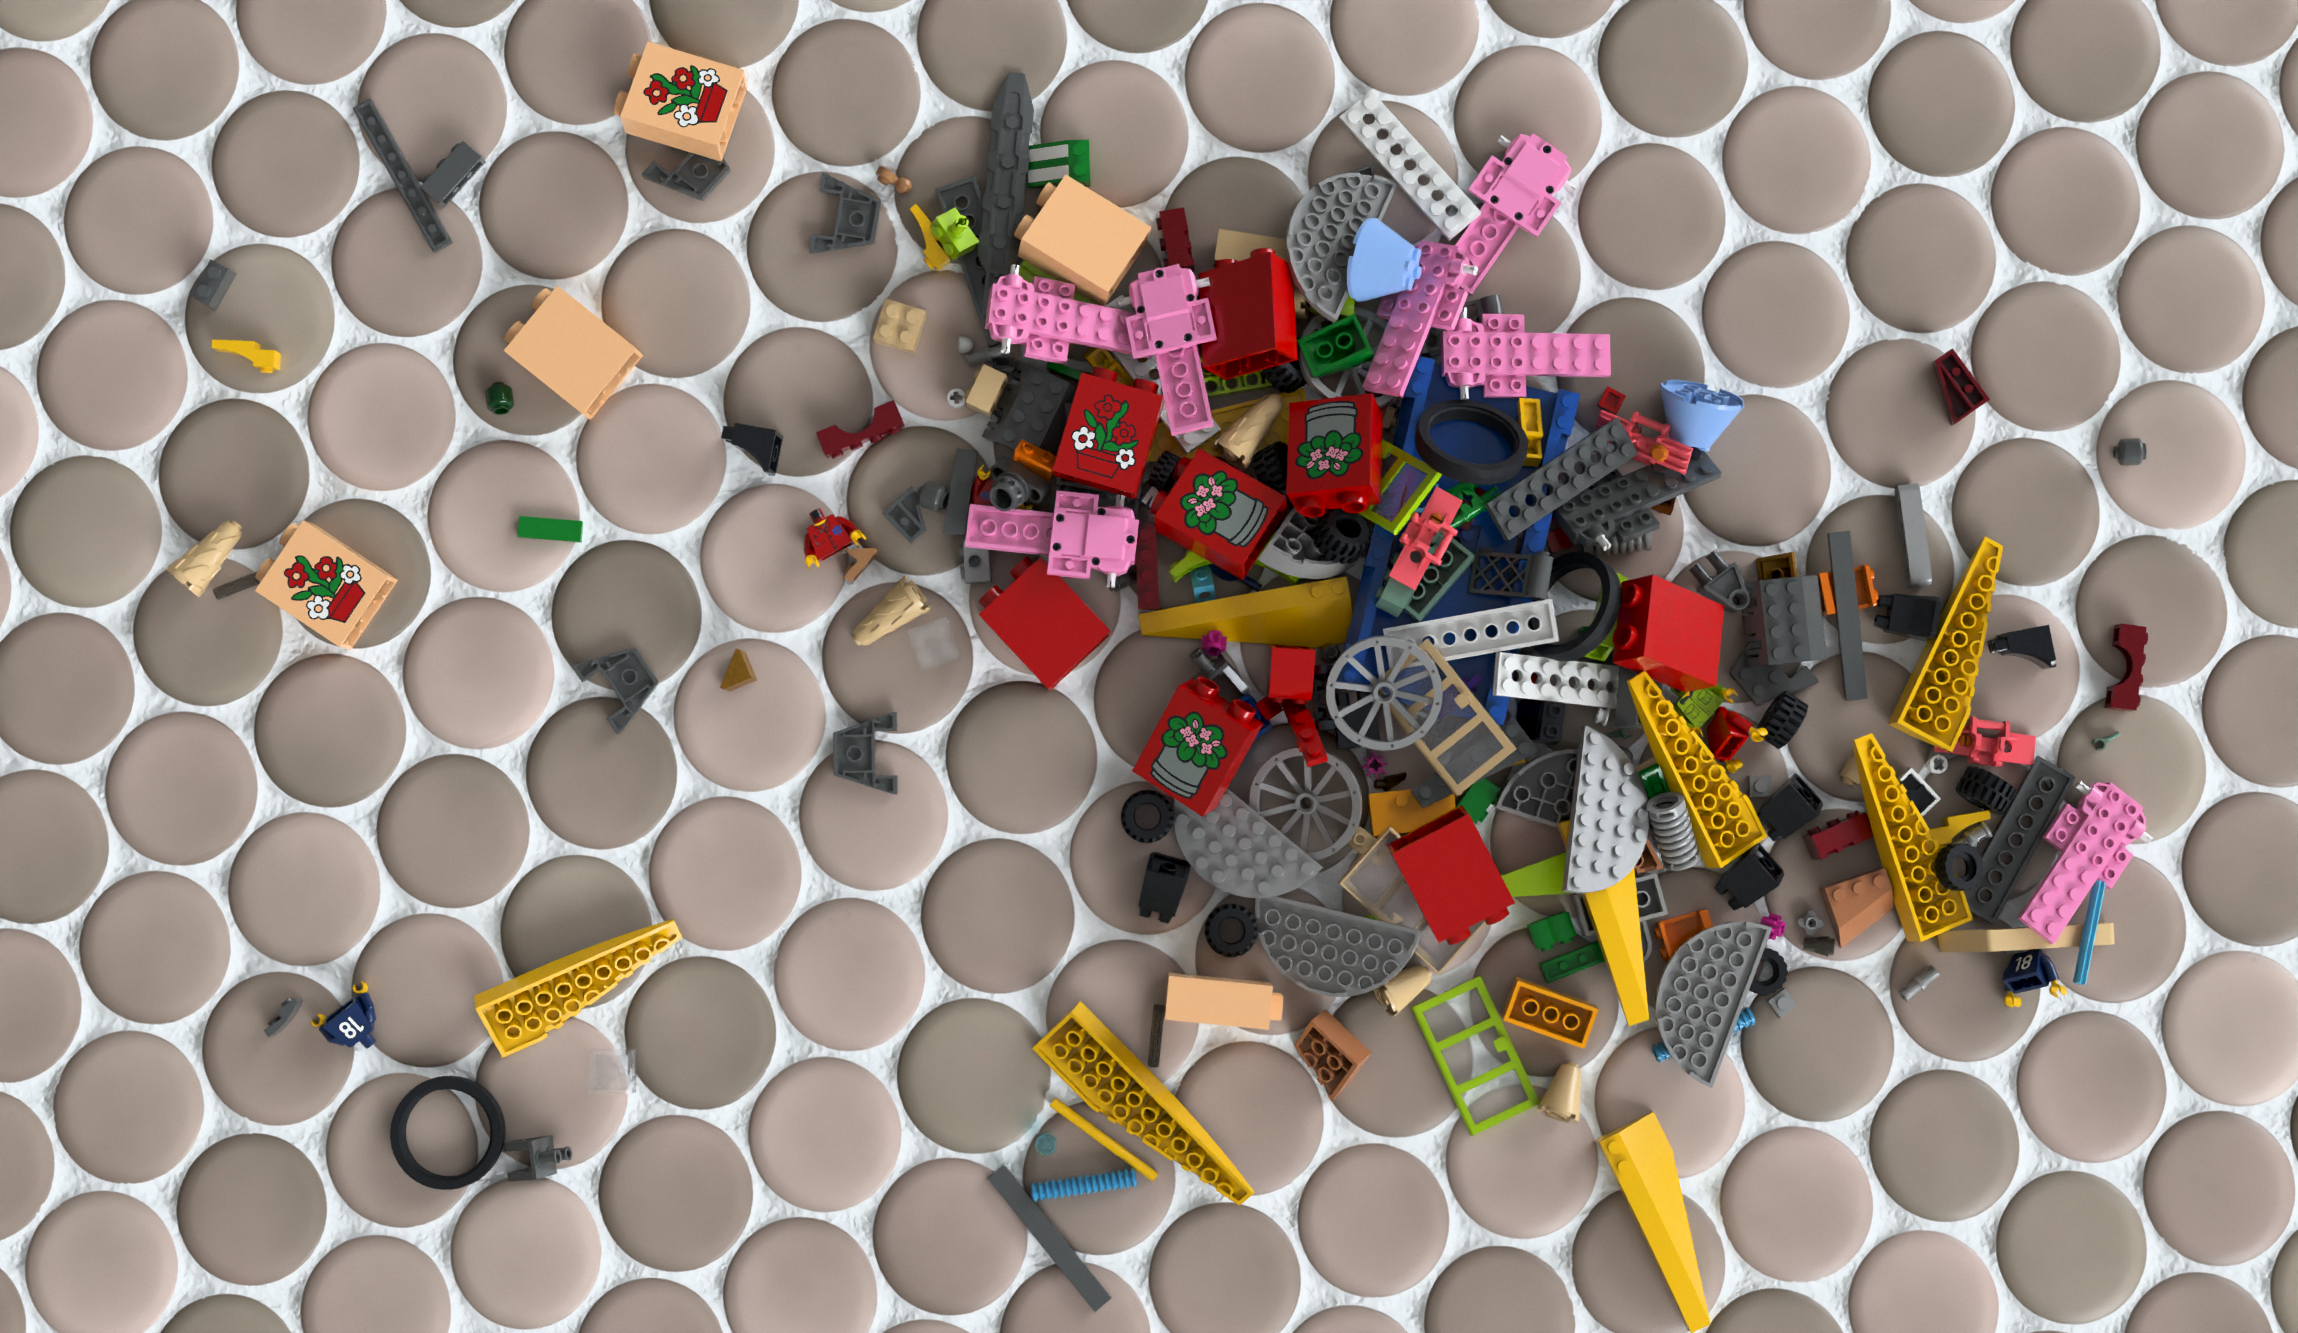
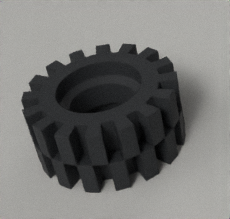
(1163, 470)

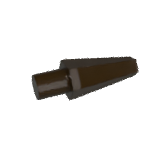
(1390, 781)

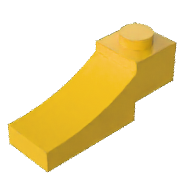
(933, 253)
(1101, 358)
(262, 359)
(1531, 422)
(1955, 824)

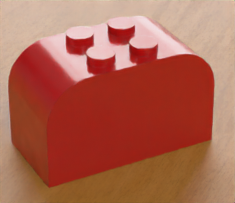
(1290, 673)

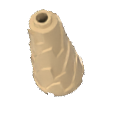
(1246, 434)
(204, 560)
(898, 607)

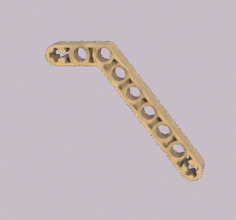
(2017, 939)

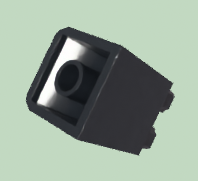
(759, 442)
(1909, 615)
(2031, 644)
(1355, 720)
(1541, 720)
(1790, 808)
(1750, 877)
(1163, 886)

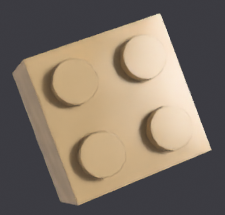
(900, 326)
(986, 390)

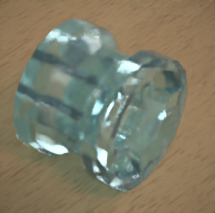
(1043, 1146)

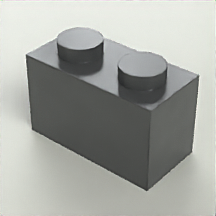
(213, 284)

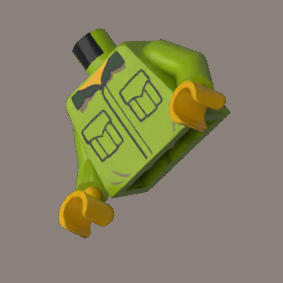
(1700, 704)

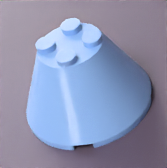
(1381, 262)
(1698, 413)

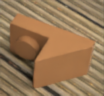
(864, 557)

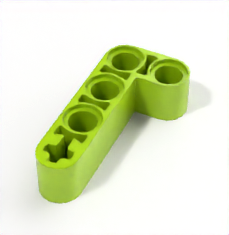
(1242, 385)

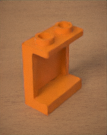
(1035, 459)
(1865, 591)
(1678, 929)

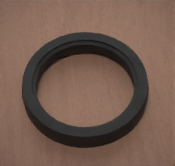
(1462, 470)
(1606, 614)
(399, 1141)

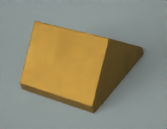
(1776, 566)
(738, 672)

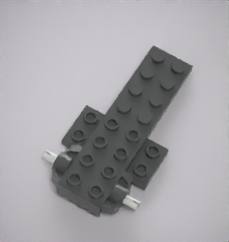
(1621, 503)

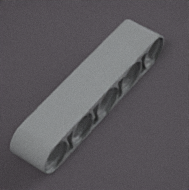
(1913, 535)

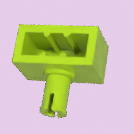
(954, 233)

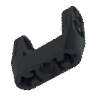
(1321, 671)

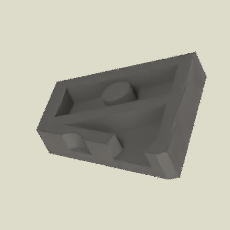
(907, 515)

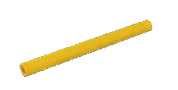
(1103, 1139)

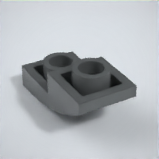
(287, 1012)

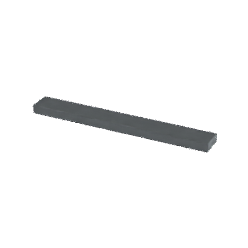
(402, 175)
(1847, 615)
(1049, 1238)

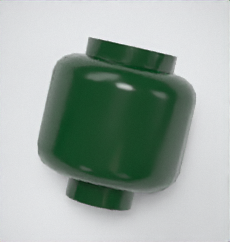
(499, 398)

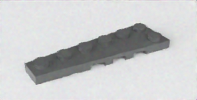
(1436, 789)

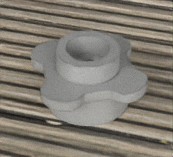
(1804, 922)

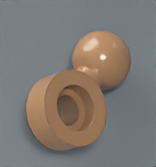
(902, 185)

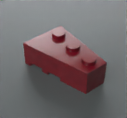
(1175, 238)
(1958, 386)
(1838, 835)

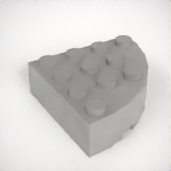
(1295, 553)
(1541, 789)

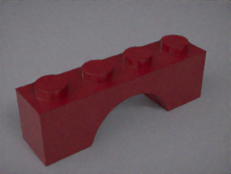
(885, 420)
(1147, 568)
(2130, 642)

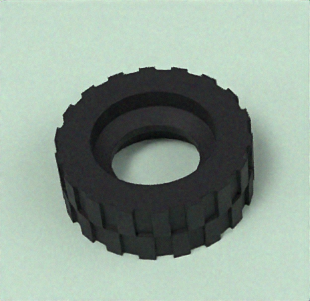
(1973, 864)
(1778, 977)

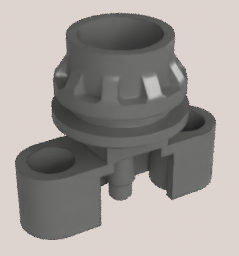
(1015, 485)

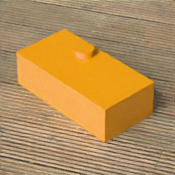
(1403, 811)
(1549, 1012)

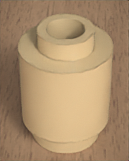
(1850, 772)

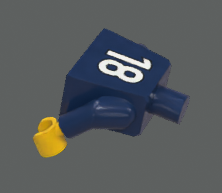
(2029, 972)
(351, 1021)

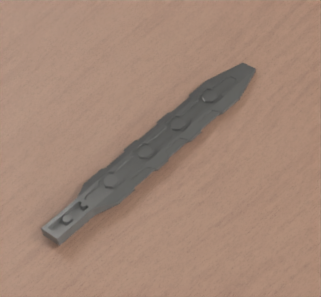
(1005, 180)

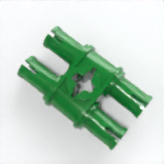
(1465, 511)

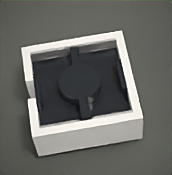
(1918, 791)

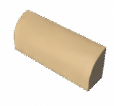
(1239, 245)

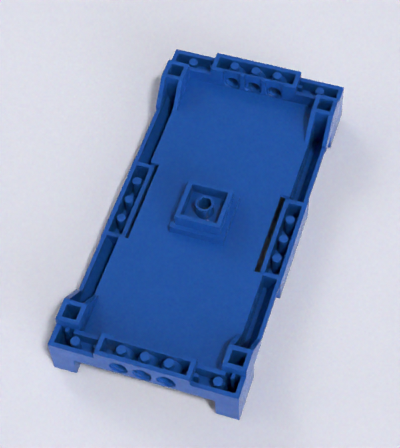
(1473, 444)

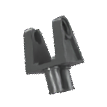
(1724, 585)
(1219, 665)
(542, 1157)

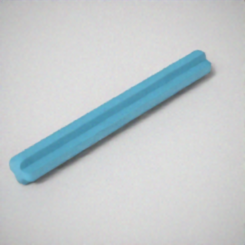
(2089, 933)

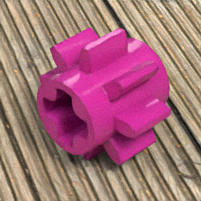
(1213, 643)
(1377, 760)
(1774, 921)

